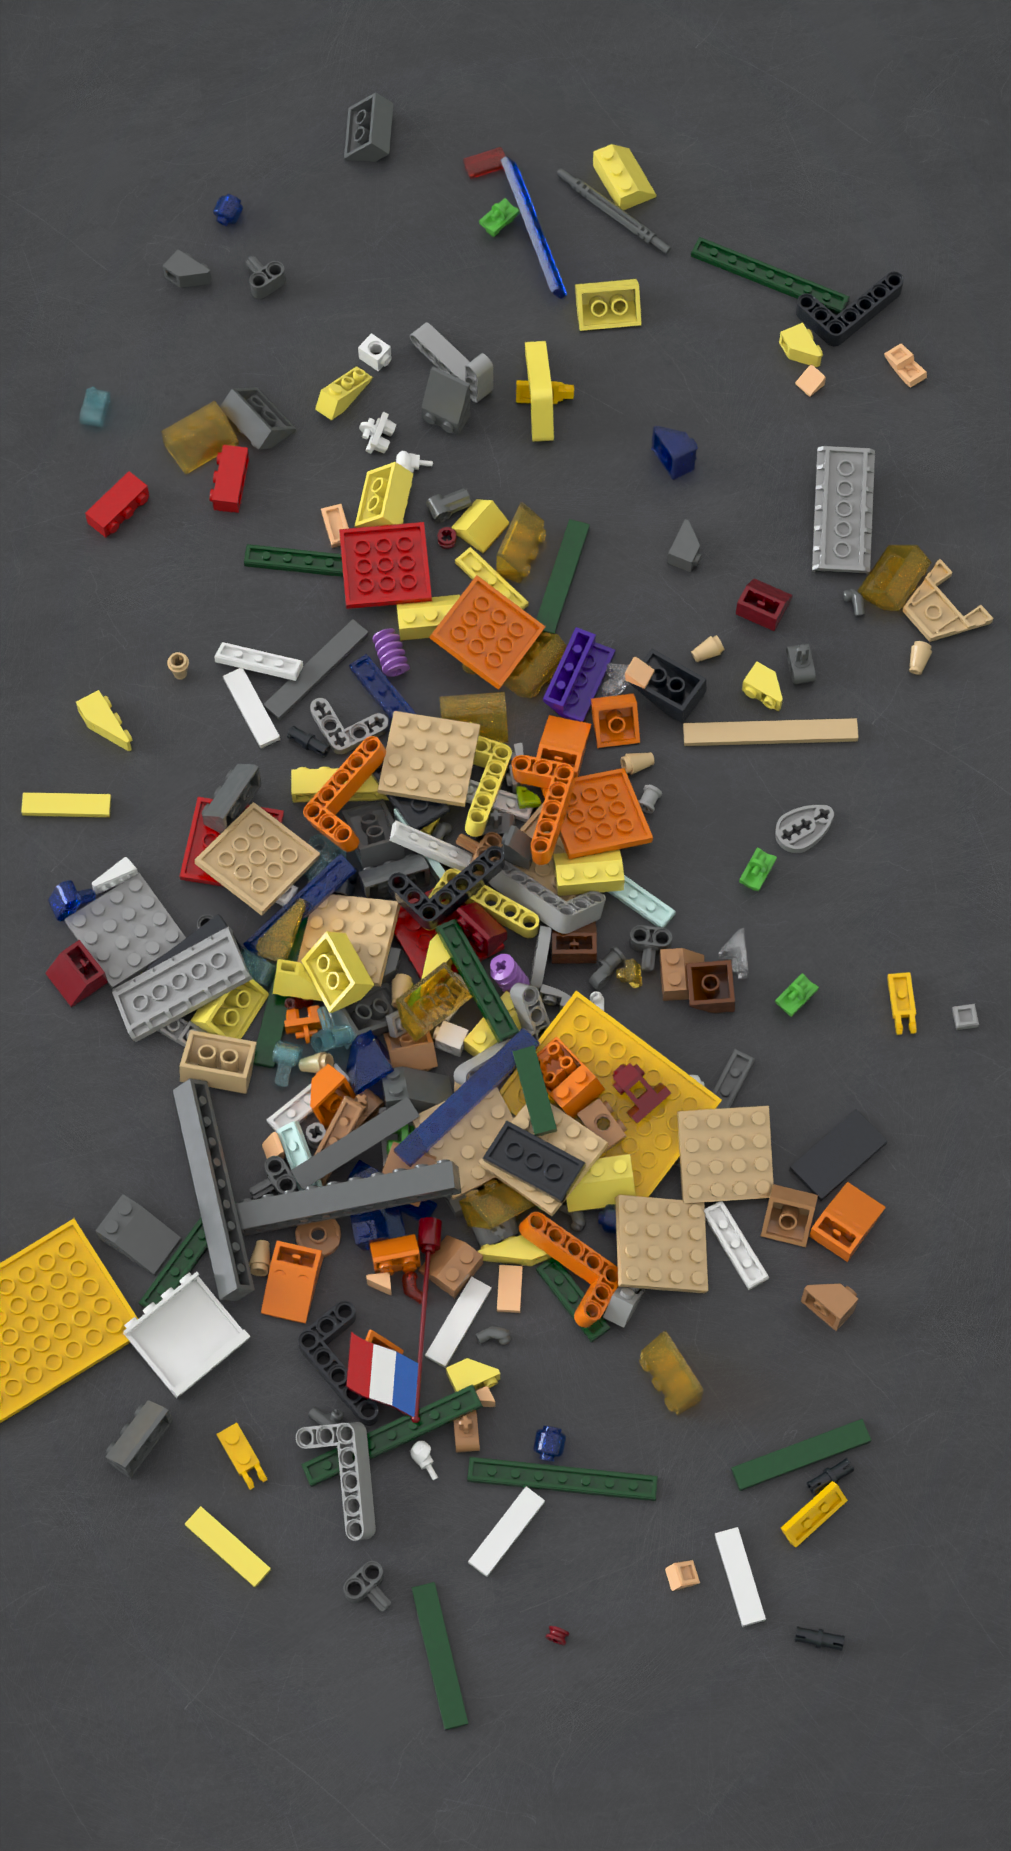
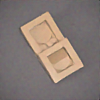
(904, 365)

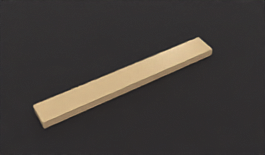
(770, 732)

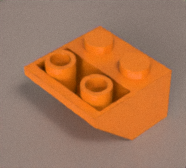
(395, 1255)

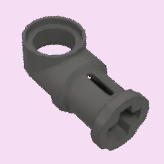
(607, 965)

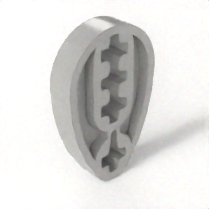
(807, 838)
(540, 956)

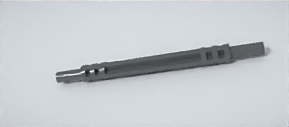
(614, 211)

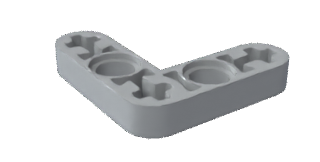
(345, 735)

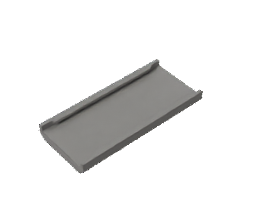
(843, 509)
(181, 984)

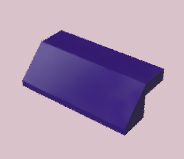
(578, 676)

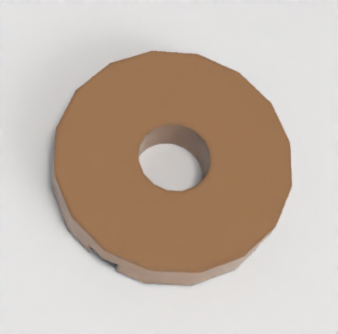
(327, 1244)

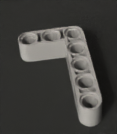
(448, 359)
(550, 908)
(533, 1024)
(348, 1471)

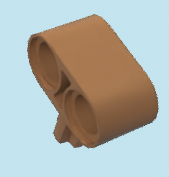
(477, 848)
(372, 1105)
(466, 1433)

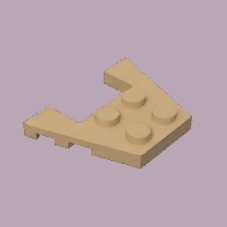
(934, 612)

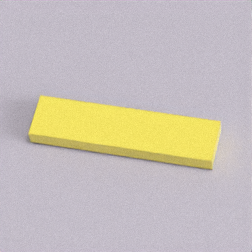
(475, 565)
(66, 804)
(227, 1547)

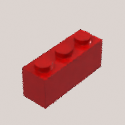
(229, 478)
(117, 504)

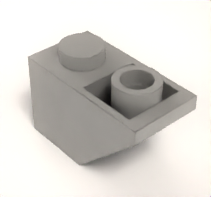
(623, 1305)

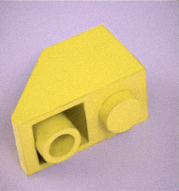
(799, 345)
(764, 686)
(472, 1372)

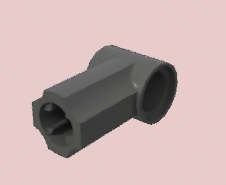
(443, 507)

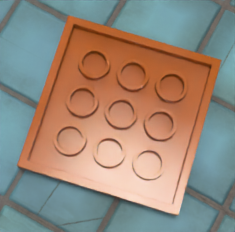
(487, 632)
(602, 815)

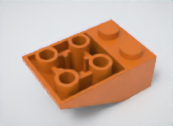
(564, 742)
(567, 1078)
(846, 1221)
(291, 1281)

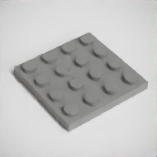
(125, 930)

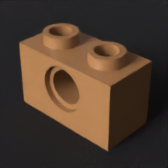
(598, 1110)

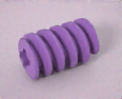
(390, 652)
(507, 972)

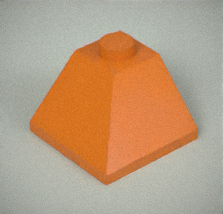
(327, 1093)

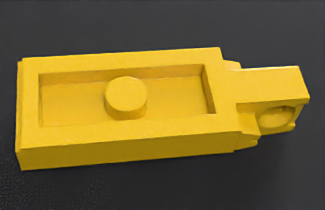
(559, 390)

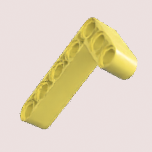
(540, 391)
(495, 759)
(498, 911)

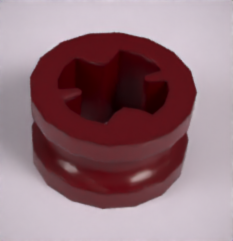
(446, 531)
(557, 1635)

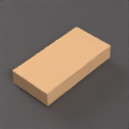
(334, 520)
(509, 1288)

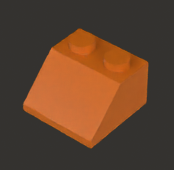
(615, 720)

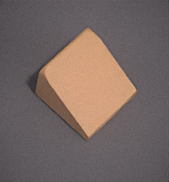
(811, 380)
(638, 673)
(273, 1147)
(380, 1282)
(486, 1397)
(682, 1575)

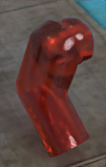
(297, 1003)
(410, 1287)

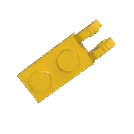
(902, 1000)
(240, 1453)

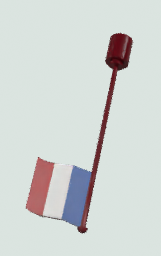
(382, 1372)

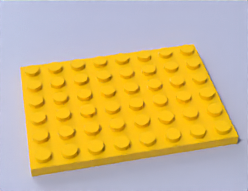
(604, 1046)
(55, 1316)

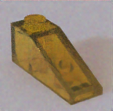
(280, 937)

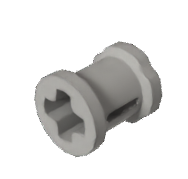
(649, 798)
(311, 1131)

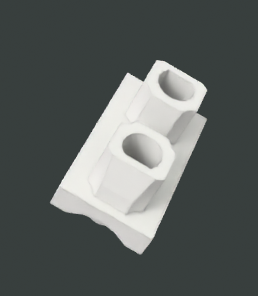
(382, 425)

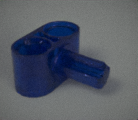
(66, 899)

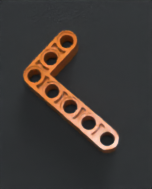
(343, 792)
(552, 804)
(576, 1263)

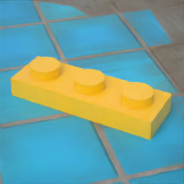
(814, 1514)

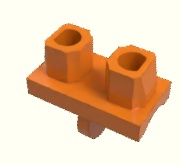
(305, 1026)

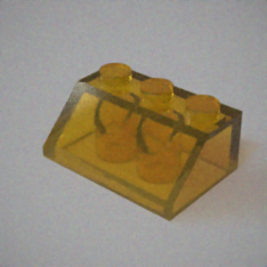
(199, 437)
(520, 544)
(895, 576)
(536, 665)
(481, 709)
(431, 1001)
(493, 1205)
(671, 1374)

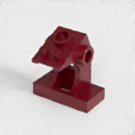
(626, 1077)

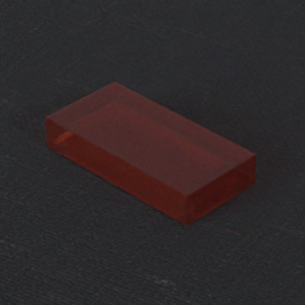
(484, 162)

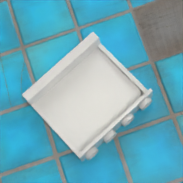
(185, 1334)

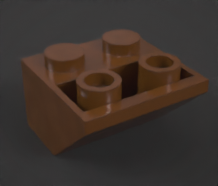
(575, 946)

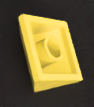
(481, 524)

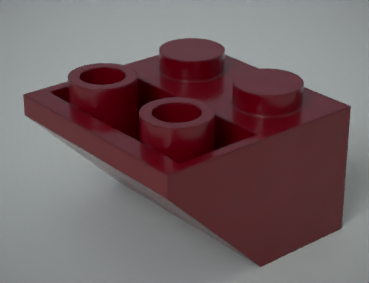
(763, 604)
(481, 928)
(76, 974)

